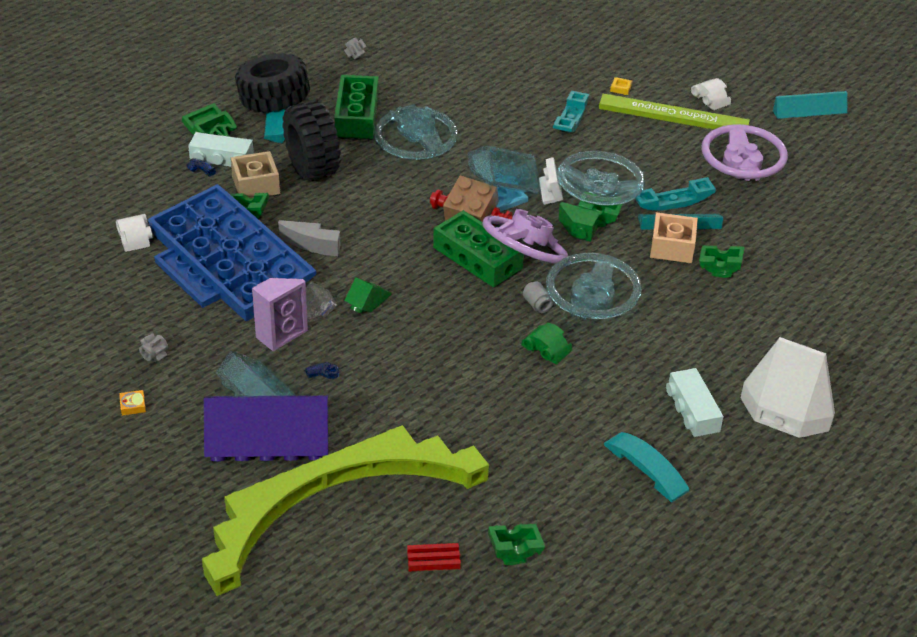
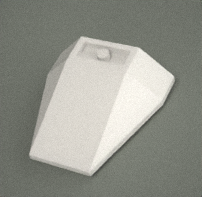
(791, 390)

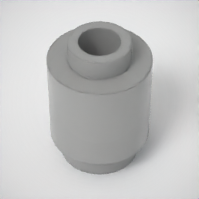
(537, 297)

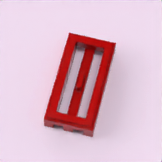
(433, 553)

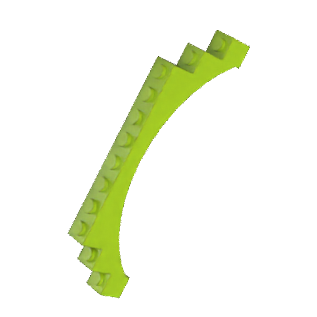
(386, 454)

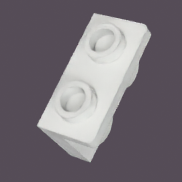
(549, 184)

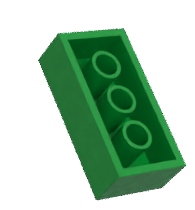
(356, 106)

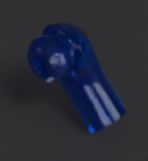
(203, 165)
(323, 369)

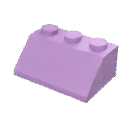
(279, 311)

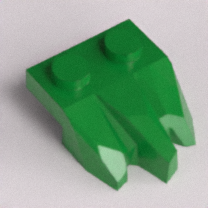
(209, 121)

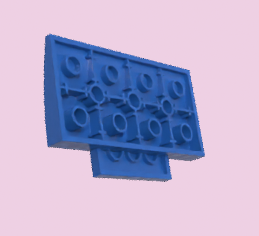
(222, 251)

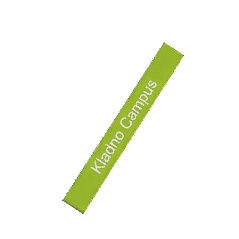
(668, 112)

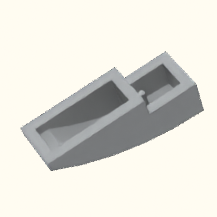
(310, 237)

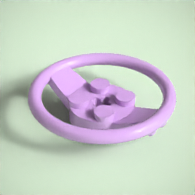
(741, 157)
(530, 230)

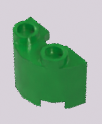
(254, 205)
(608, 213)
(721, 262)
(549, 341)
(516, 544)

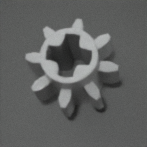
(355, 48)
(153, 347)

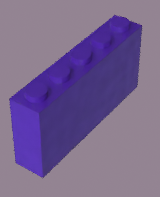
(265, 427)

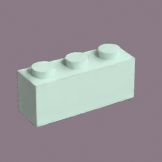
(218, 149)
(694, 402)

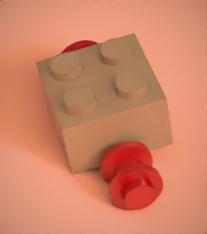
(471, 196)

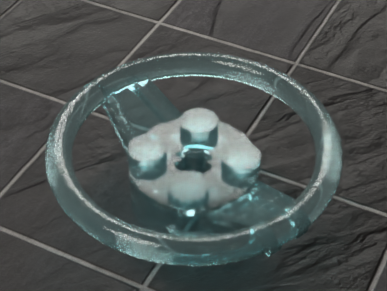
(417, 125)
(604, 184)
(594, 292)

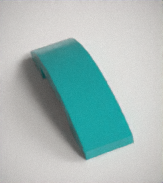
(572, 113)
(696, 192)
(651, 462)

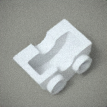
(712, 93)
(134, 232)

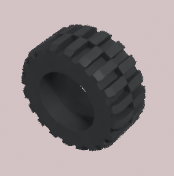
(272, 82)
(311, 140)

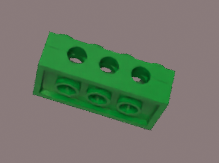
(473, 248)

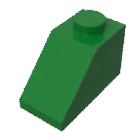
(579, 221)
(366, 296)

